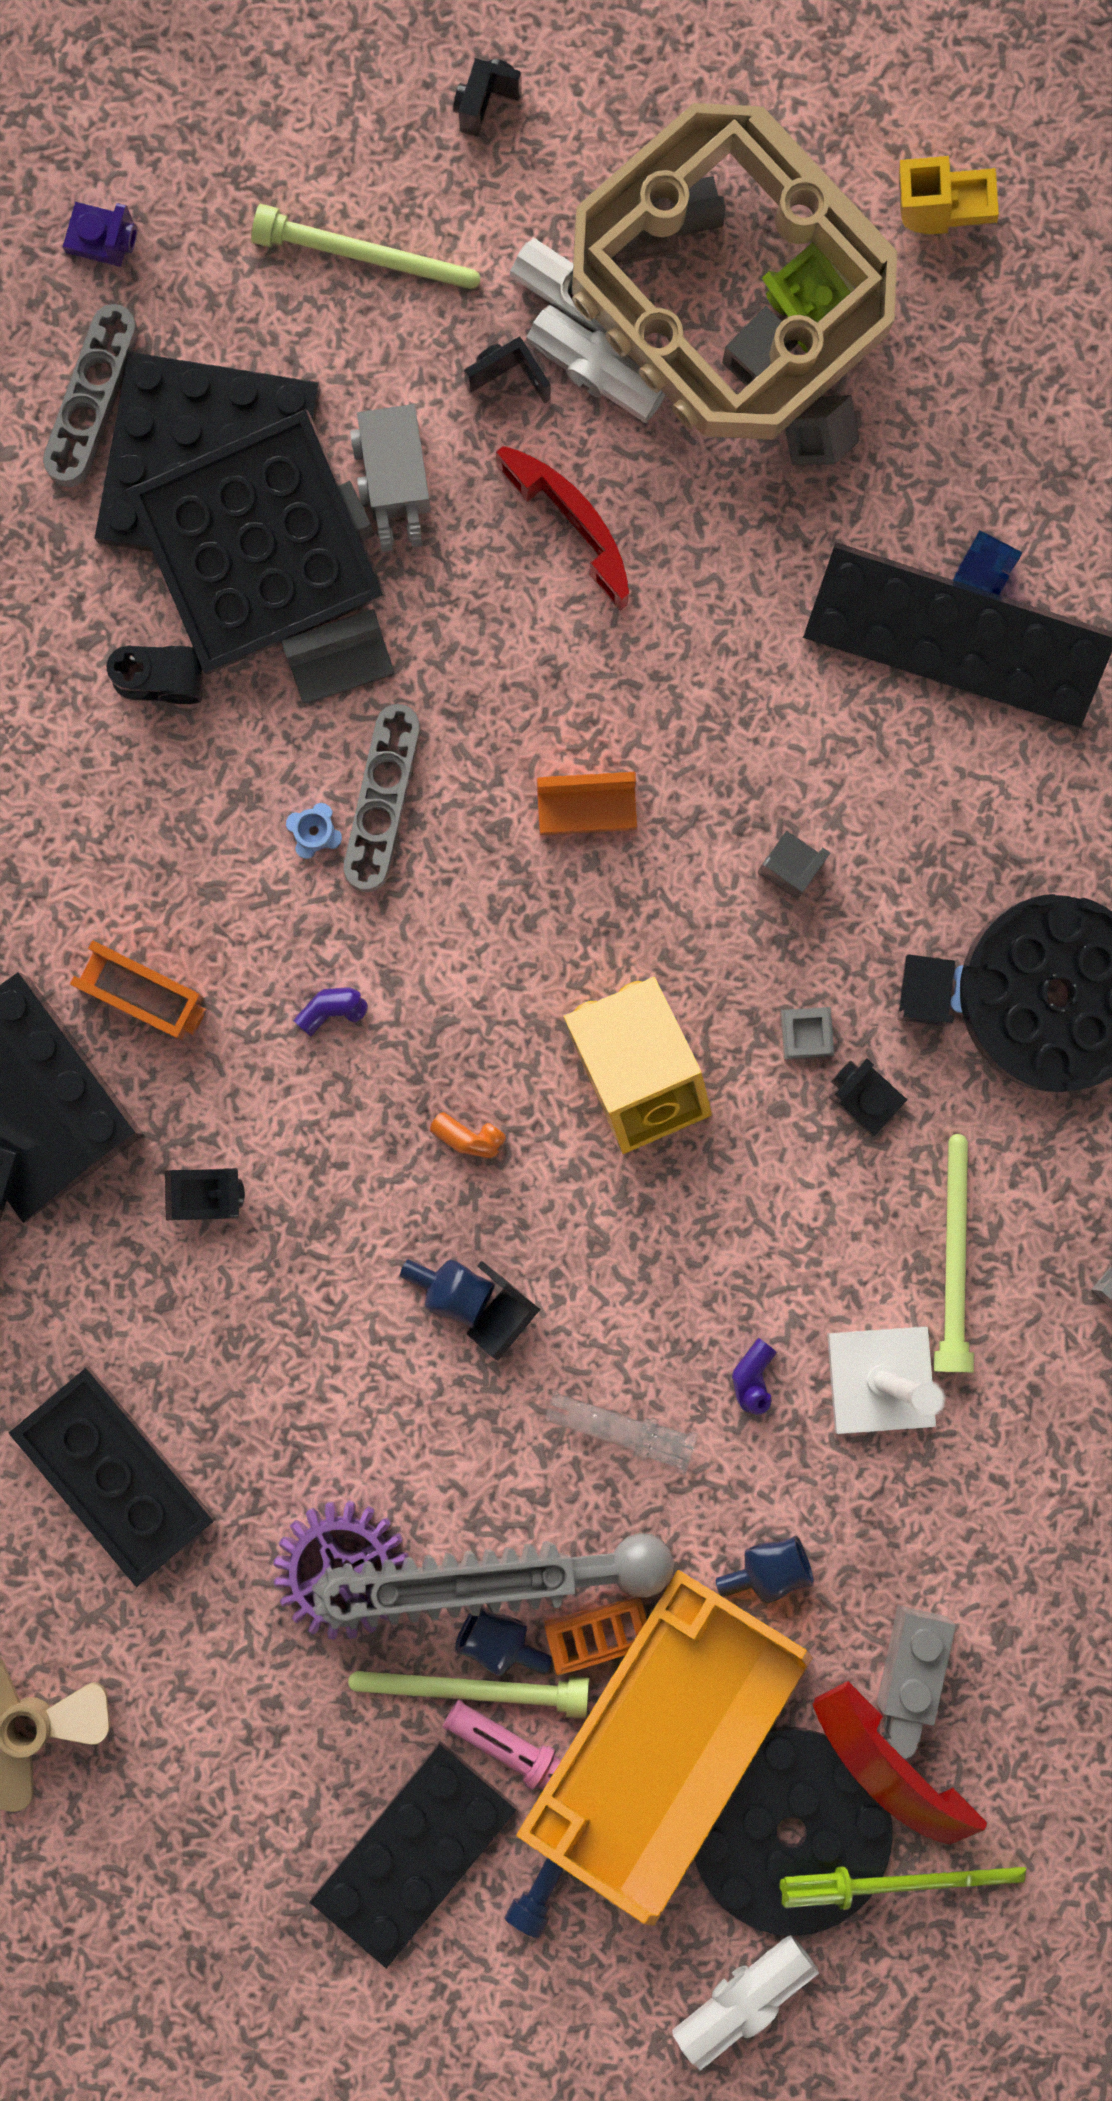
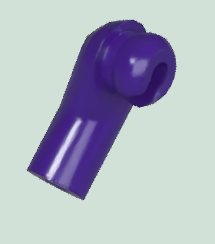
(331, 1002)
(749, 1378)

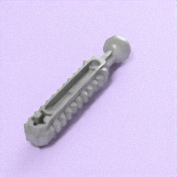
(639, 1566)

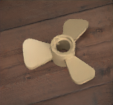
(77, 1718)

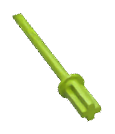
(838, 1887)

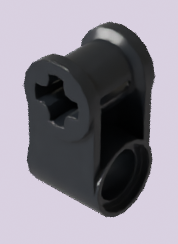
(165, 674)

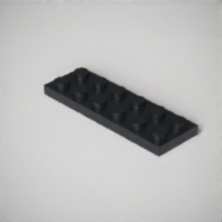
(959, 635)

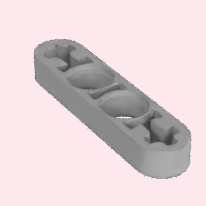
(84, 394)
(376, 797)

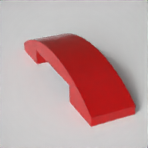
(531, 477)
(885, 1775)

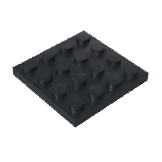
(178, 413)
(256, 542)

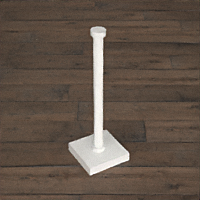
(882, 1380)

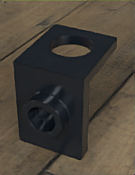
(499, 359)
(926, 990)
(503, 1318)

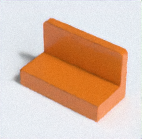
(587, 803)

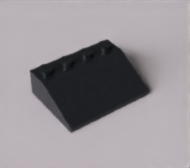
(51, 1102)

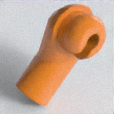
(466, 1141)

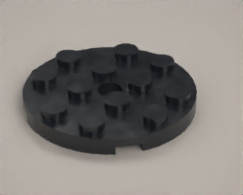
(1007, 993)
(844, 1827)

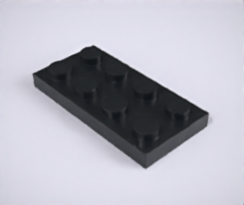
(112, 1476)
(413, 1854)

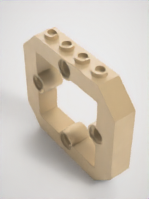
(790, 177)

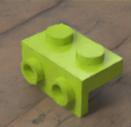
(807, 286)

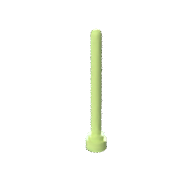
(273, 227)
(953, 1351)
(568, 1696)

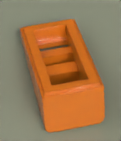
(574, 1622)

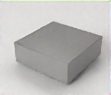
(807, 1033)

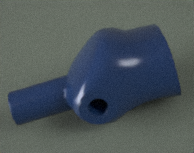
(451, 1290)
(770, 1570)
(499, 1643)

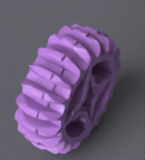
(331, 1548)

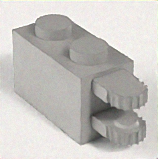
(394, 469)
(913, 1675)

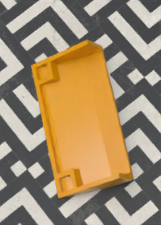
(665, 1748)

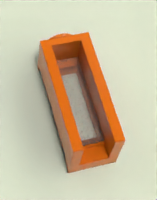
(140, 992)

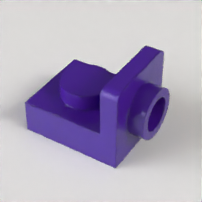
(100, 233)

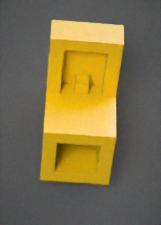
(942, 199)

